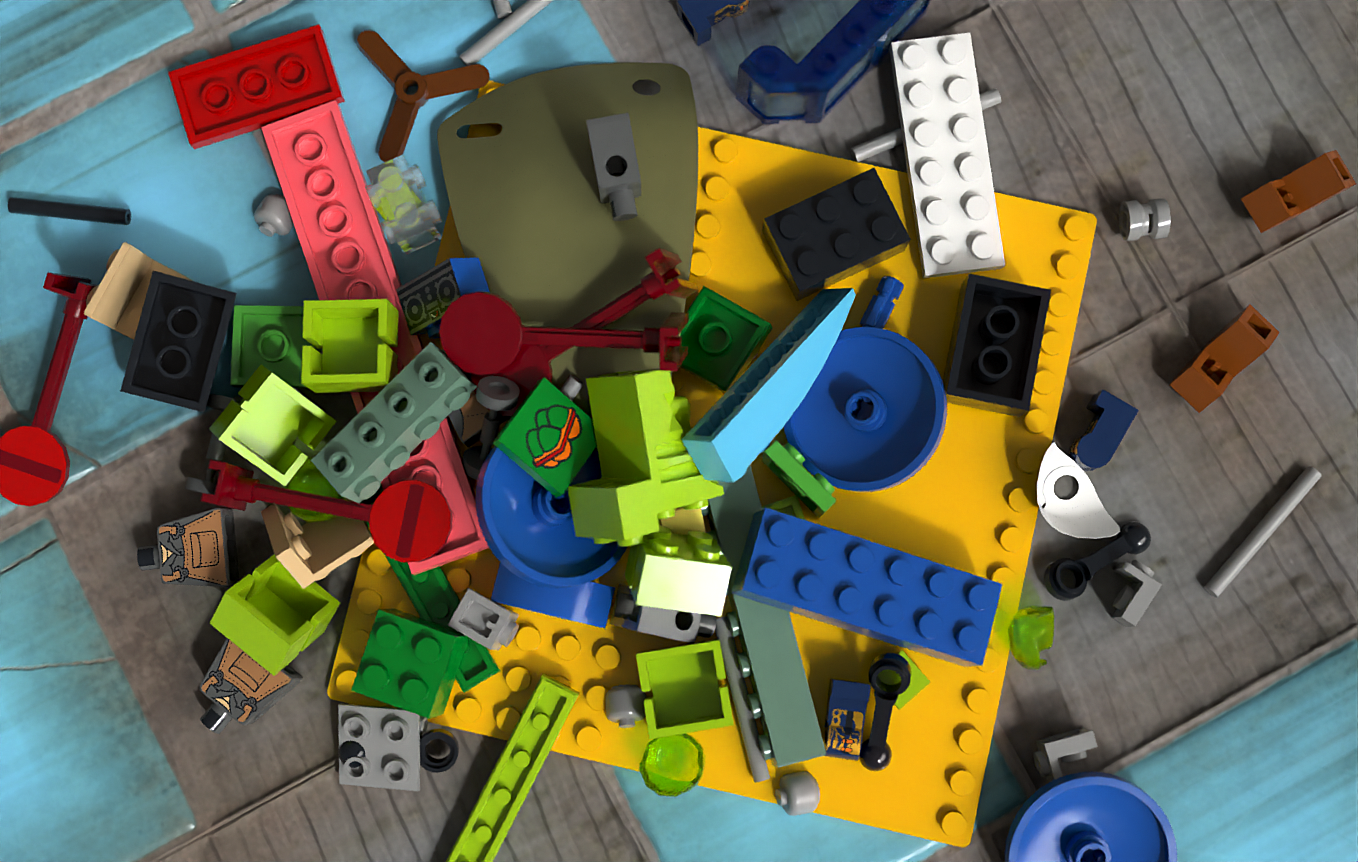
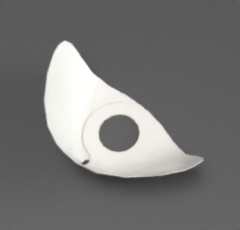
(1080, 515)

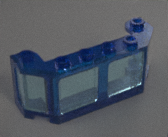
(782, 90)

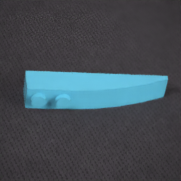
(768, 391)

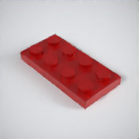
(255, 86)

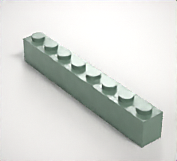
(767, 640)

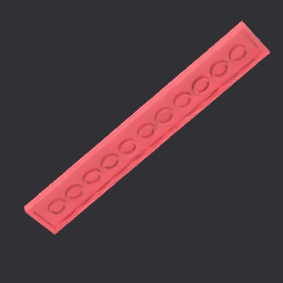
(354, 262)

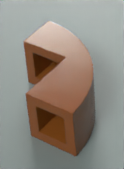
(1298, 191)
(1224, 357)

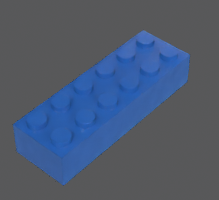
(867, 588)

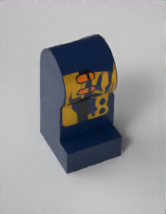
(701, 15)
(1104, 432)
(845, 718)

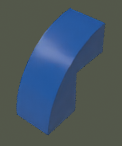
(582, 603)

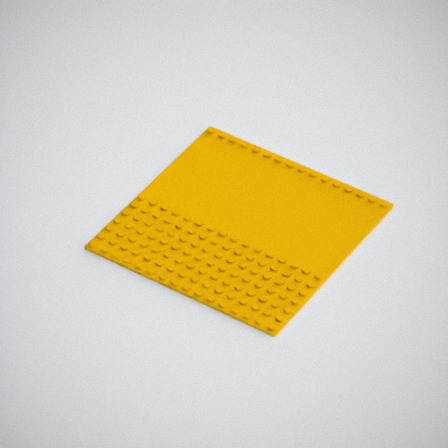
(962, 510)

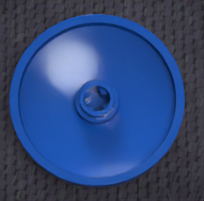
(870, 412)
(534, 529)
(1090, 821)

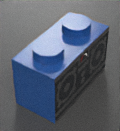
(431, 293)

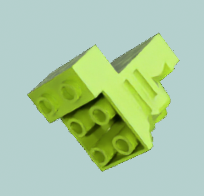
(640, 459)

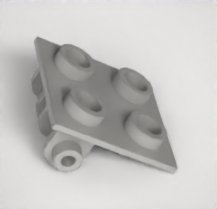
(389, 743)

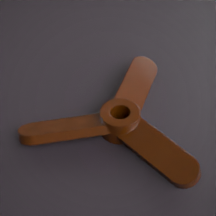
(402, 78)

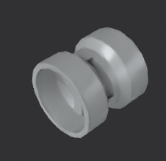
(1144, 219)

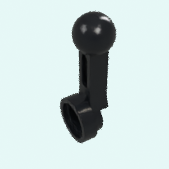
(1131, 539)
(354, 749)
(875, 751)

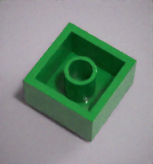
(410, 663)

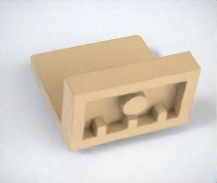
(123, 289)
(316, 547)

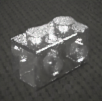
(409, 216)

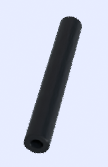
(69, 211)

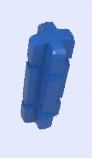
(882, 305)

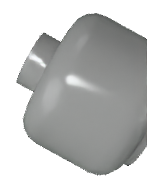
(273, 216)
(625, 705)
(798, 793)

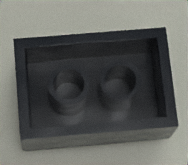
(835, 234)
(178, 341)
(995, 345)

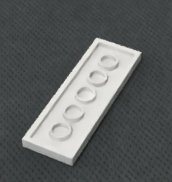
(946, 155)

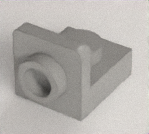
(1134, 601)
(484, 621)
(1067, 745)

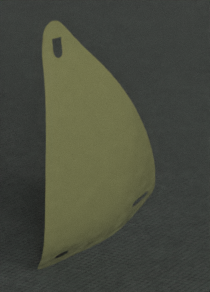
(535, 207)

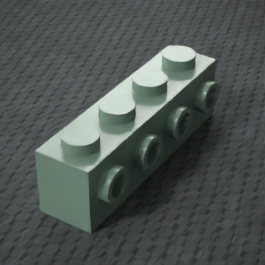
(394, 424)

